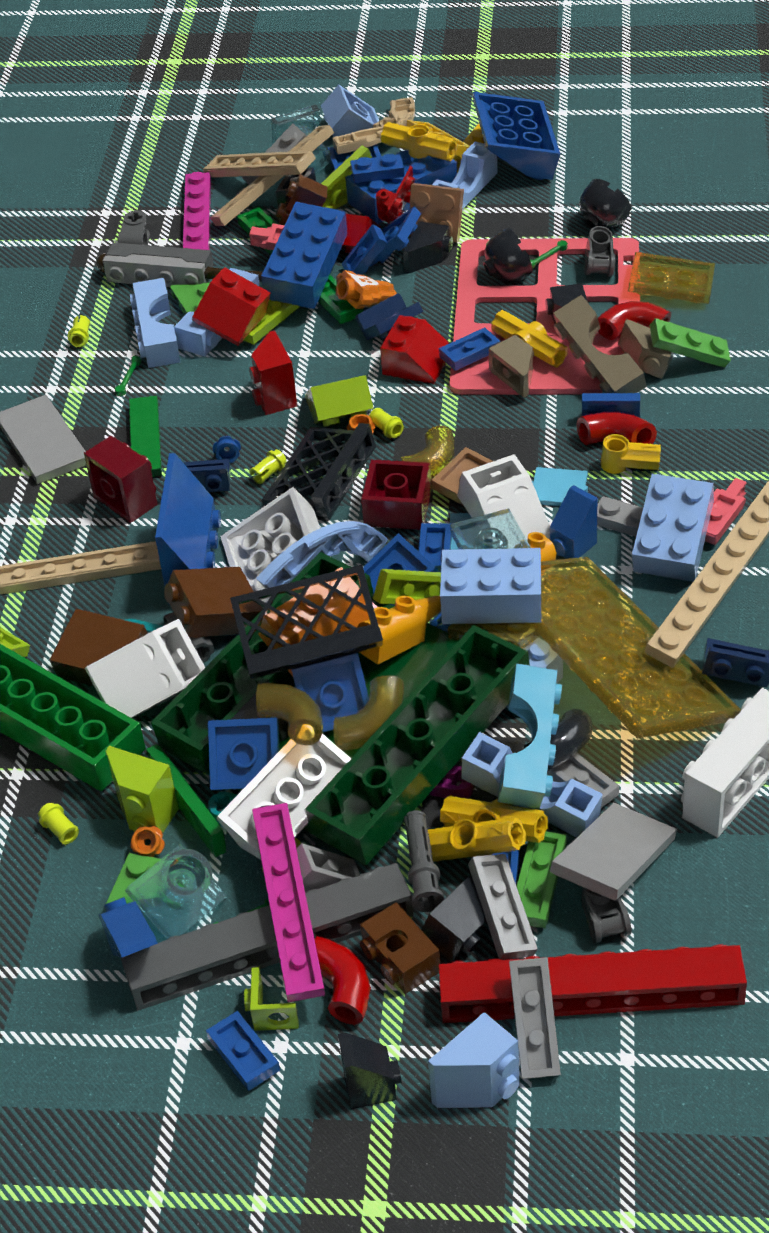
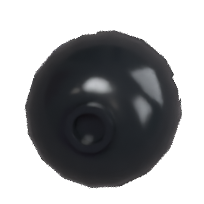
(603, 206)
(506, 258)

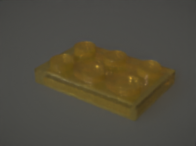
(671, 277)

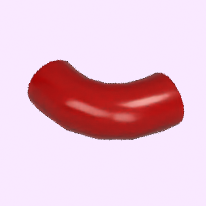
(643, 313)
(597, 426)
(347, 979)

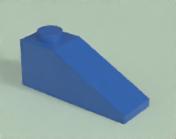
(126, 928)

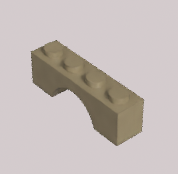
(579, 326)

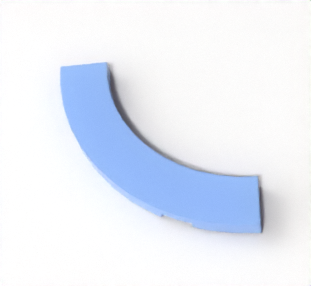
(342, 536)

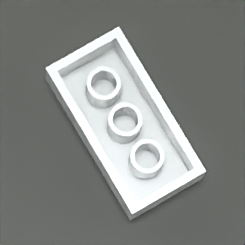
(729, 768)

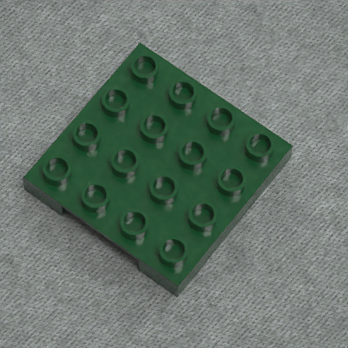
(447, 699)

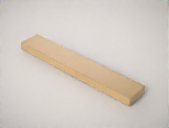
(260, 164)
(263, 183)
(79, 567)

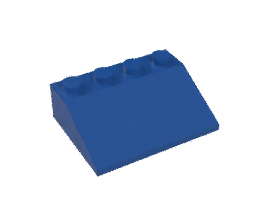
(518, 133)
(185, 522)

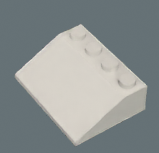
(268, 533)

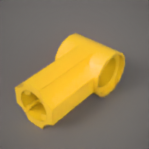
(622, 454)

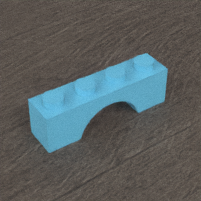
(525, 773)

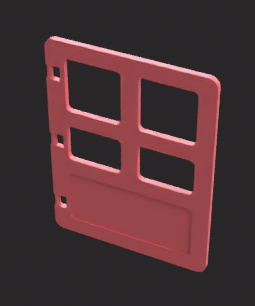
(546, 379)

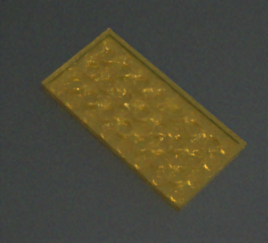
(604, 643)

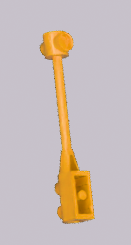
(406, 621)

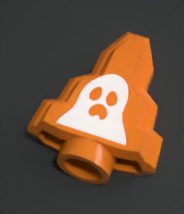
(362, 290)

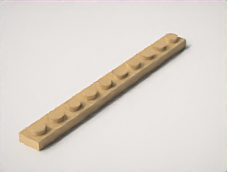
(712, 583)

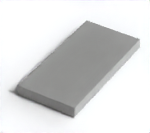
(42, 439)
(613, 851)

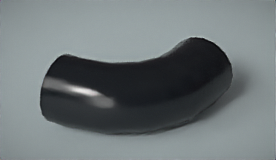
(571, 735)

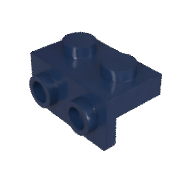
(382, 316)
(212, 474)
(736, 662)

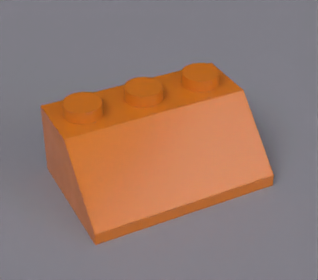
(305, 614)

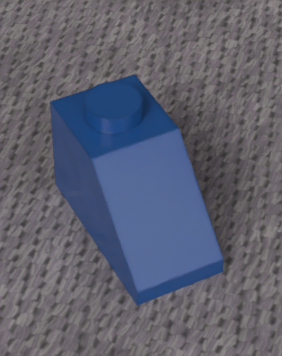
(575, 524)

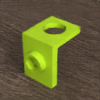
(259, 1012)

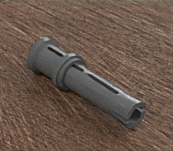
(423, 872)

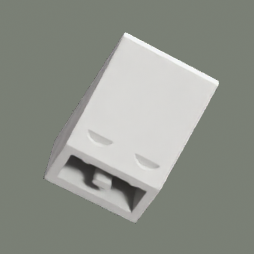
(500, 487)
(147, 670)

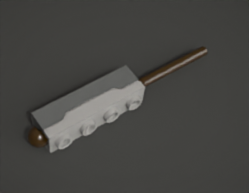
(145, 262)

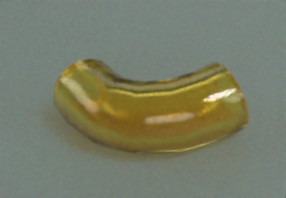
(438, 449)
(294, 707)
(356, 729)

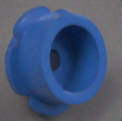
(226, 441)

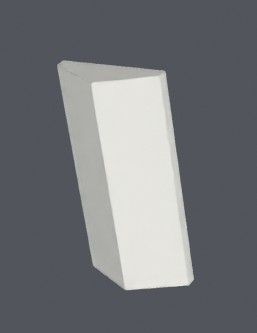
(291, 778)

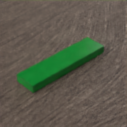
(146, 430)
(192, 806)

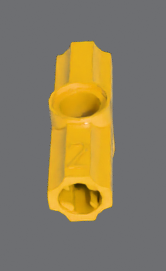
(419, 141)
(534, 334)
(456, 808)
(476, 839)

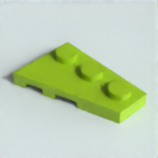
(337, 183)

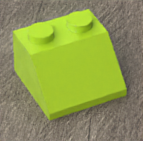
(339, 400)
(143, 789)

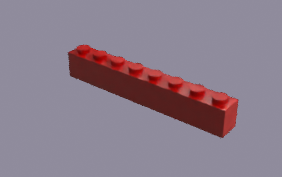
(602, 983)

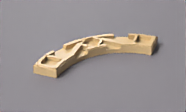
(400, 112)

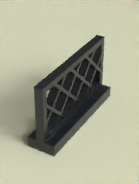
(338, 474)
(313, 650)

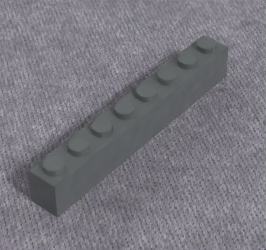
(249, 940)

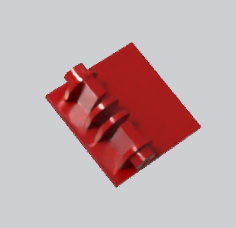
(391, 204)

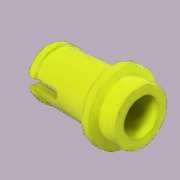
(78, 334)
(390, 425)
(274, 461)
(53, 817)

